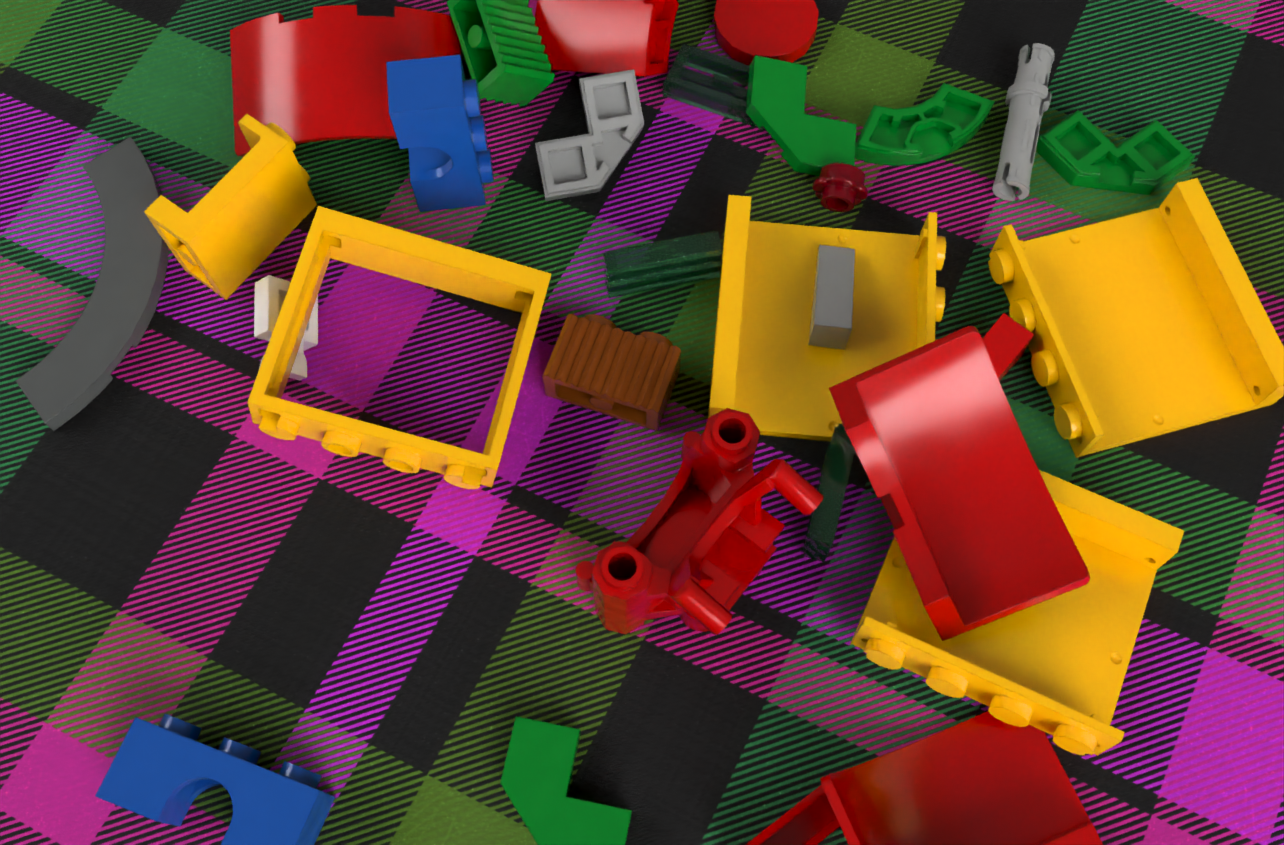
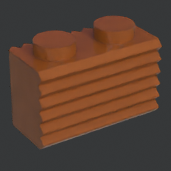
(613, 370)

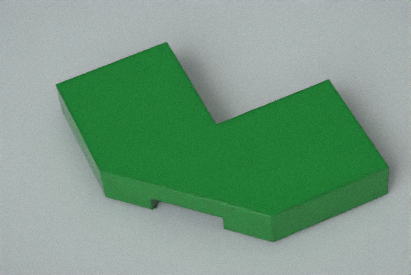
(778, 105)
(1091, 160)
(538, 784)

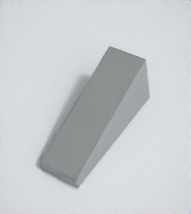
(832, 297)

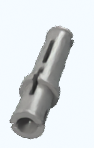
(1027, 102)

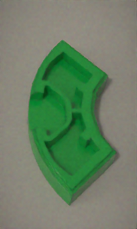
(922, 131)

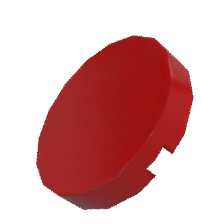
(765, 28)

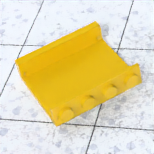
(767, 308)
(1141, 323)
(1047, 663)

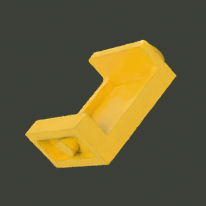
(242, 214)

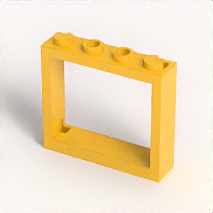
(418, 261)

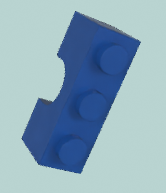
(443, 129)
(166, 768)

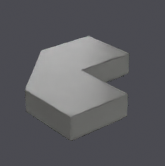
(587, 161)

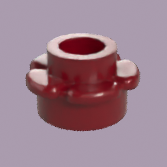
(840, 187)

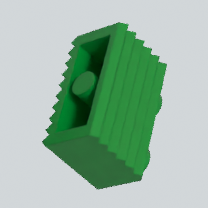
(502, 49)

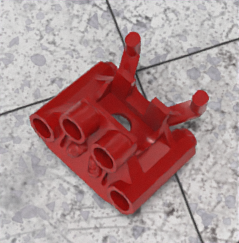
(701, 537)

